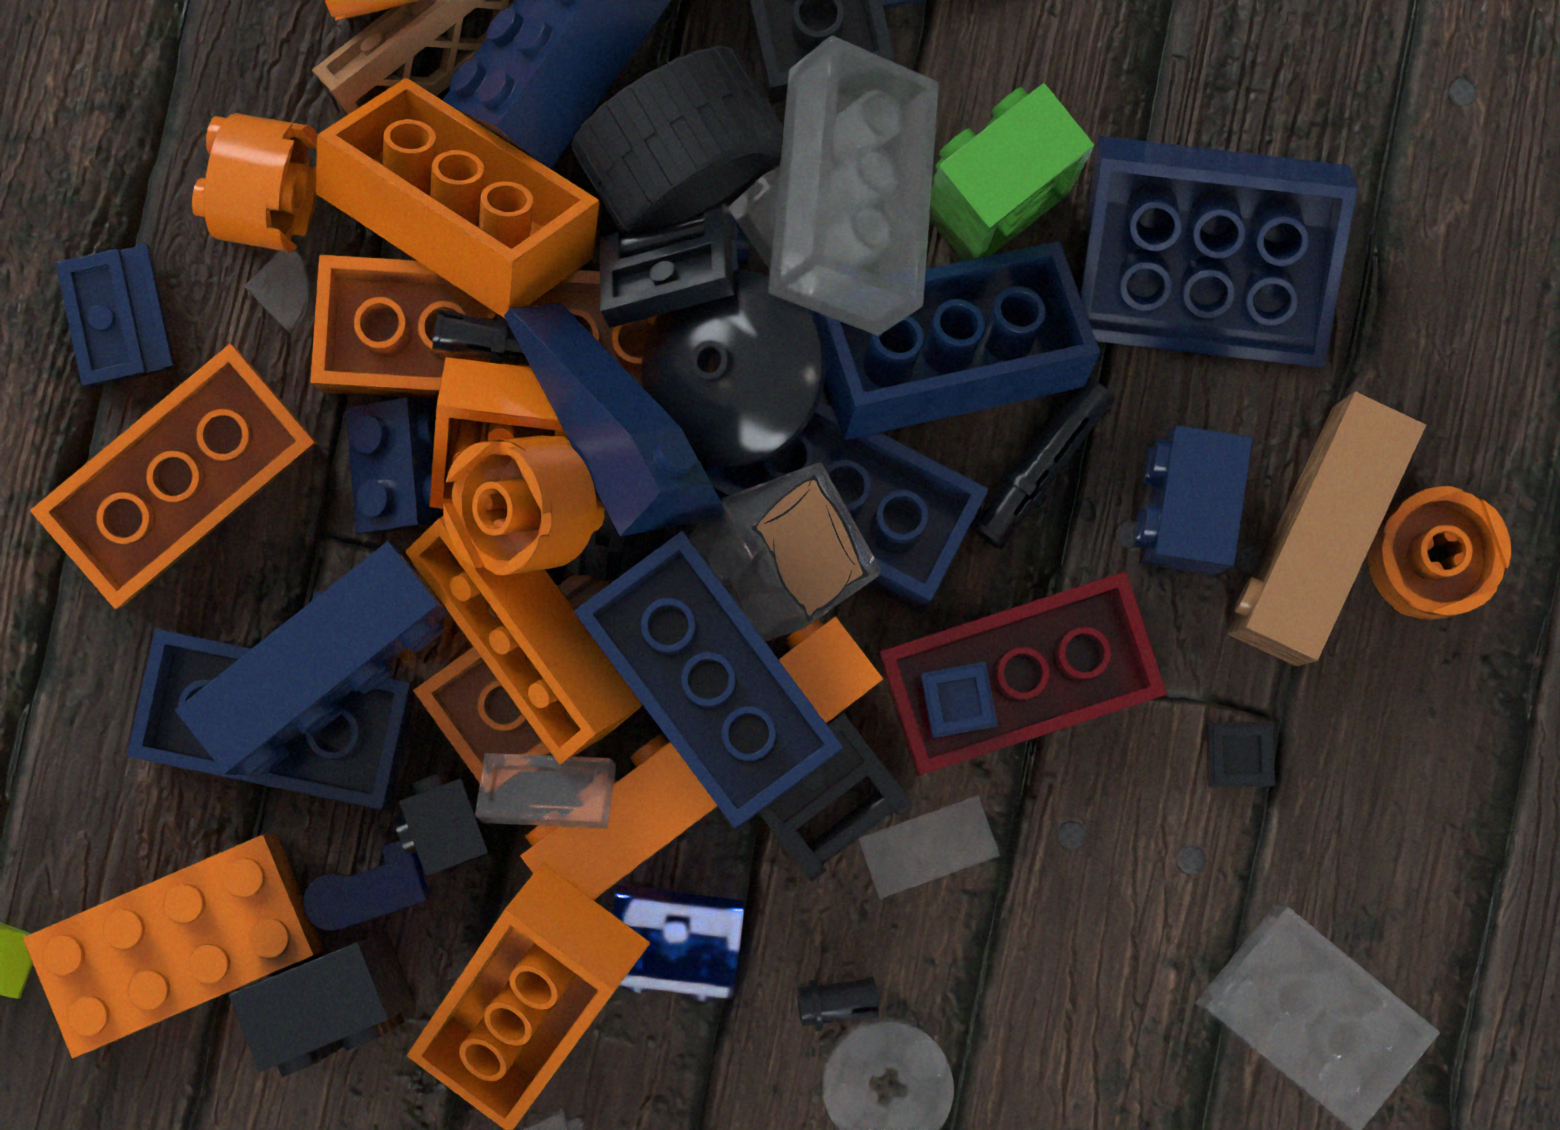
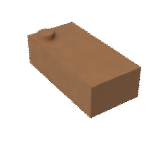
(1326, 530)

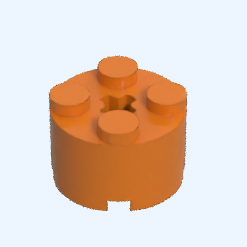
(257, 181)
(521, 504)
(1439, 517)

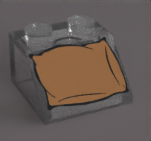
(786, 551)

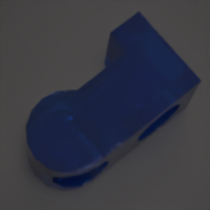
(346, 900)

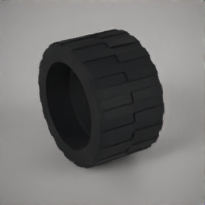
(679, 141)

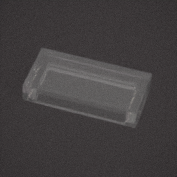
(545, 793)
(928, 847)

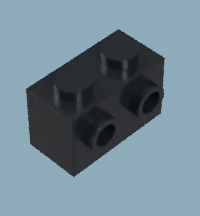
(443, 823)

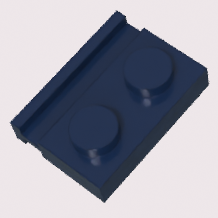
(115, 315)

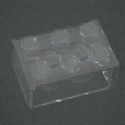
(1317, 1017)

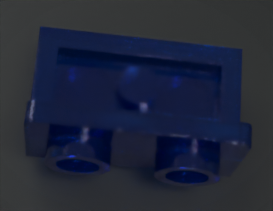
(690, 941)

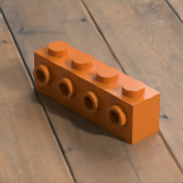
(530, 645)

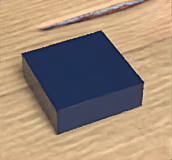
(959, 699)

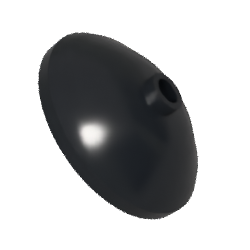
(766, 375)

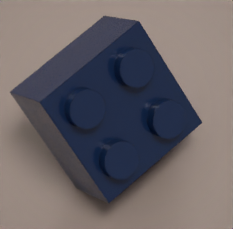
(1194, 500)

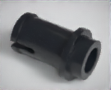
(837, 1002)

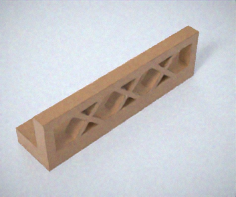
(395, 40)

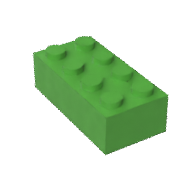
(1007, 174)

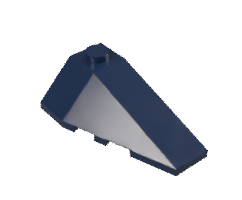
(621, 433)

